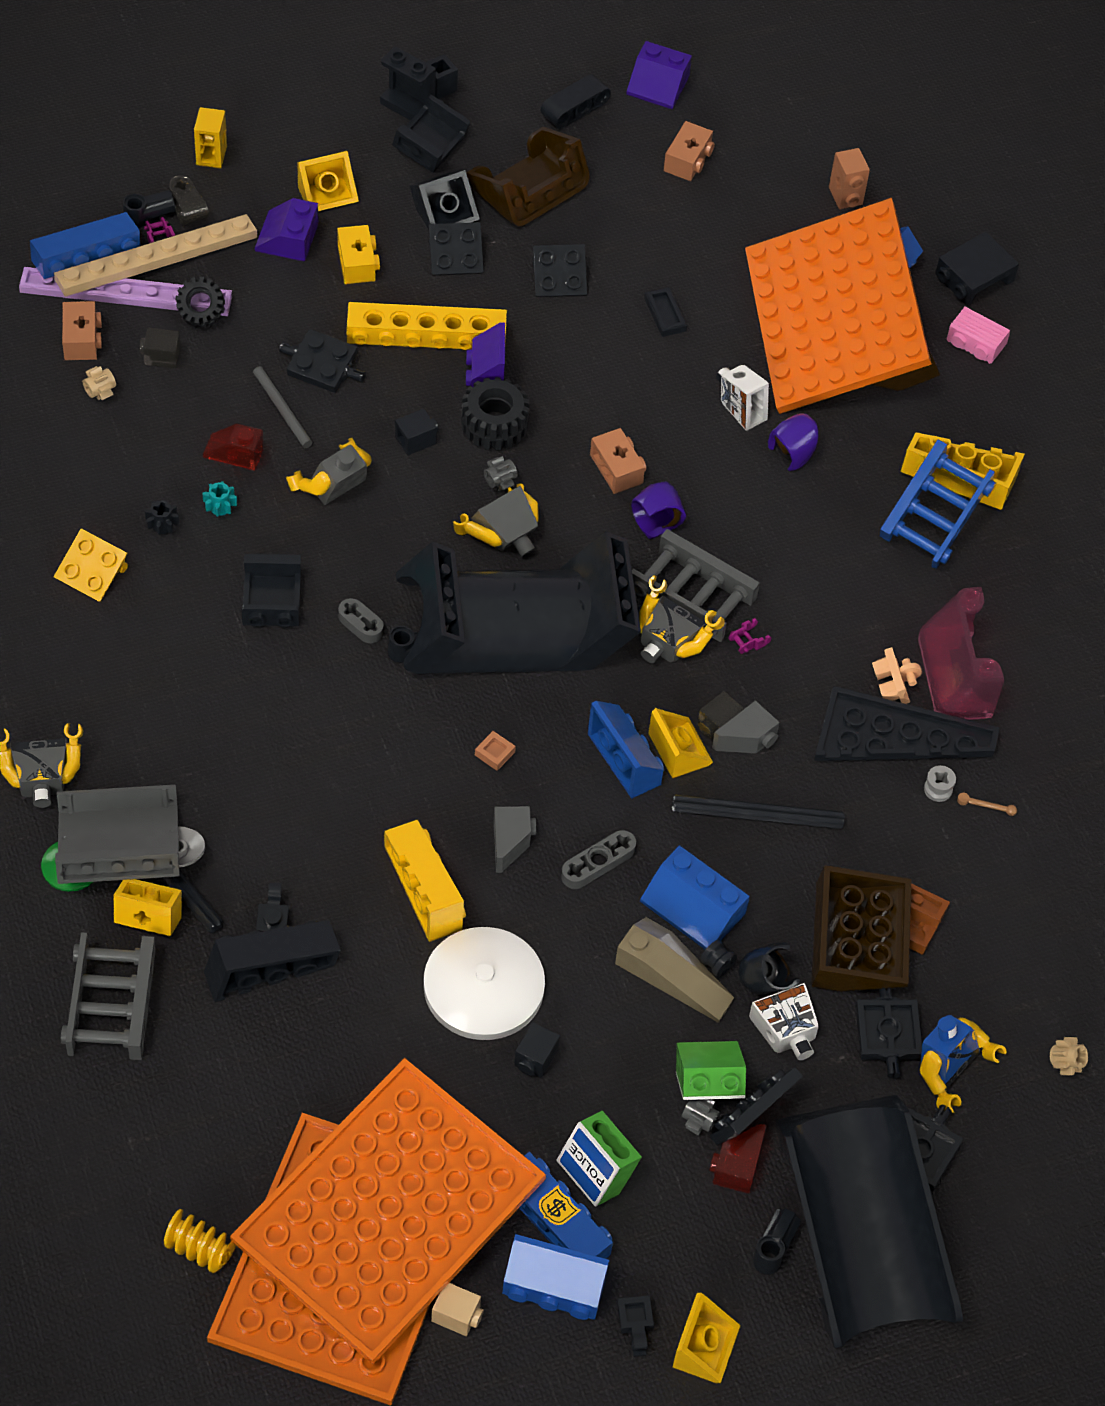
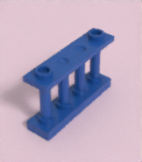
(924, 481)

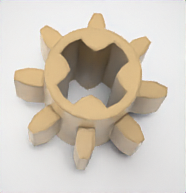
(99, 383)
(1069, 1056)

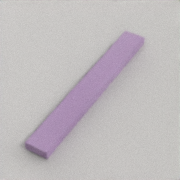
(123, 291)

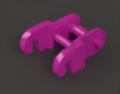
(167, 229)
(753, 643)

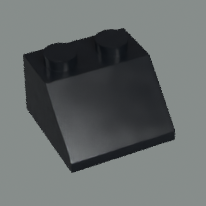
(445, 199)

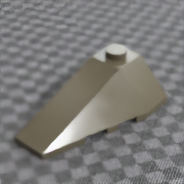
(670, 966)

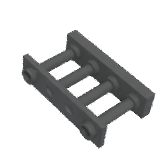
(706, 566)
(135, 1011)

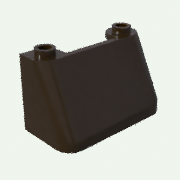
(537, 183)

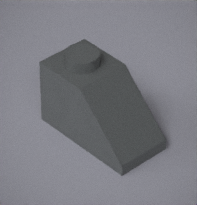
(747, 731)
(511, 834)

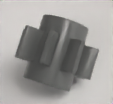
(500, 473)
(700, 1115)

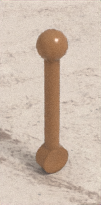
(963, 799)

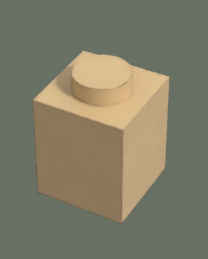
(457, 1309)

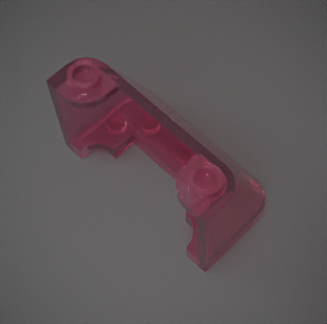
(956, 678)

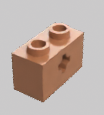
(689, 151)
(849, 178)
(80, 330)
(617, 460)

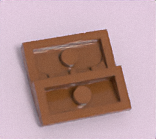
(925, 917)

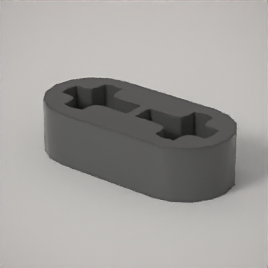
(358, 623)

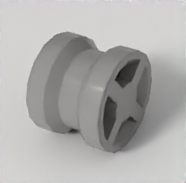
(943, 790)

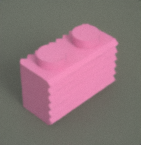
(978, 335)

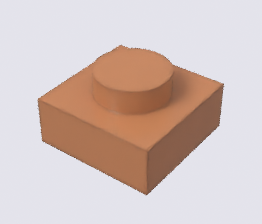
(495, 750)

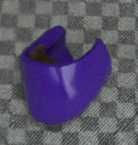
(796, 437)
(658, 509)

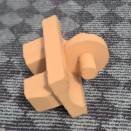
(888, 667)

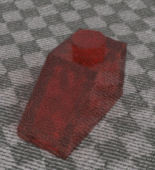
(236, 446)
(738, 1160)

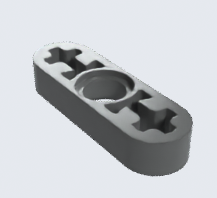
(593, 871)

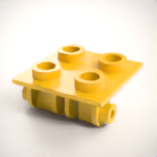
(91, 565)

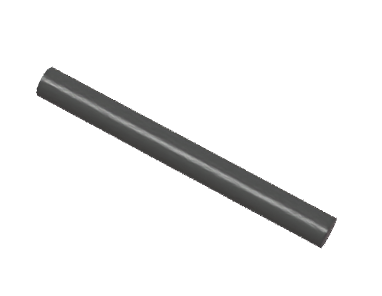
(282, 407)

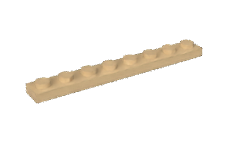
(155, 255)

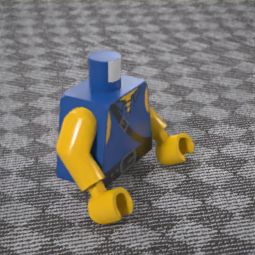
(949, 1052)

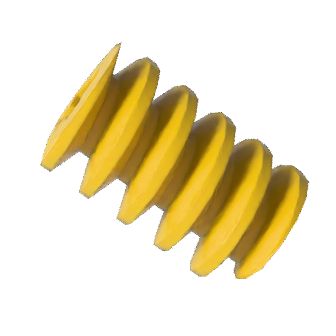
(197, 1243)

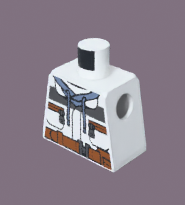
(744, 395)
(787, 1021)

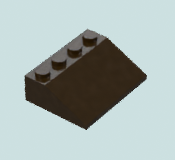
(861, 930)

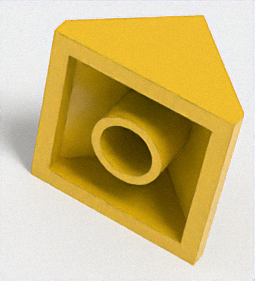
(327, 181)
(677, 743)
(706, 1341)

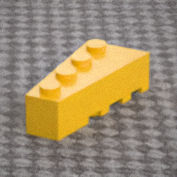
(974, 459)
(425, 880)

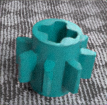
(219, 498)

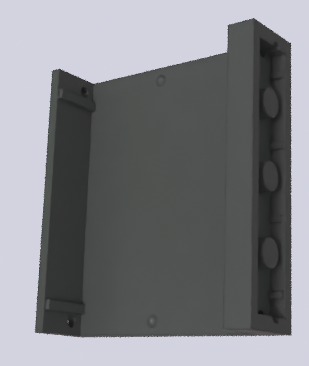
(117, 834)

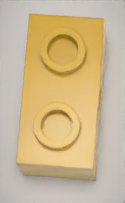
(210, 137)
(357, 254)
(147, 906)

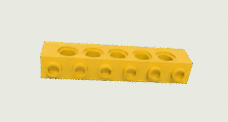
(418, 325)

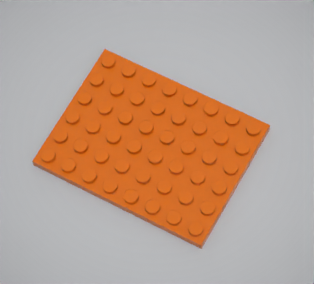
(837, 306)
(388, 1209)
(277, 1328)

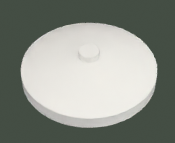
(484, 983)

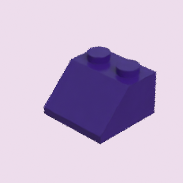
(659, 75)
(289, 229)
(487, 355)

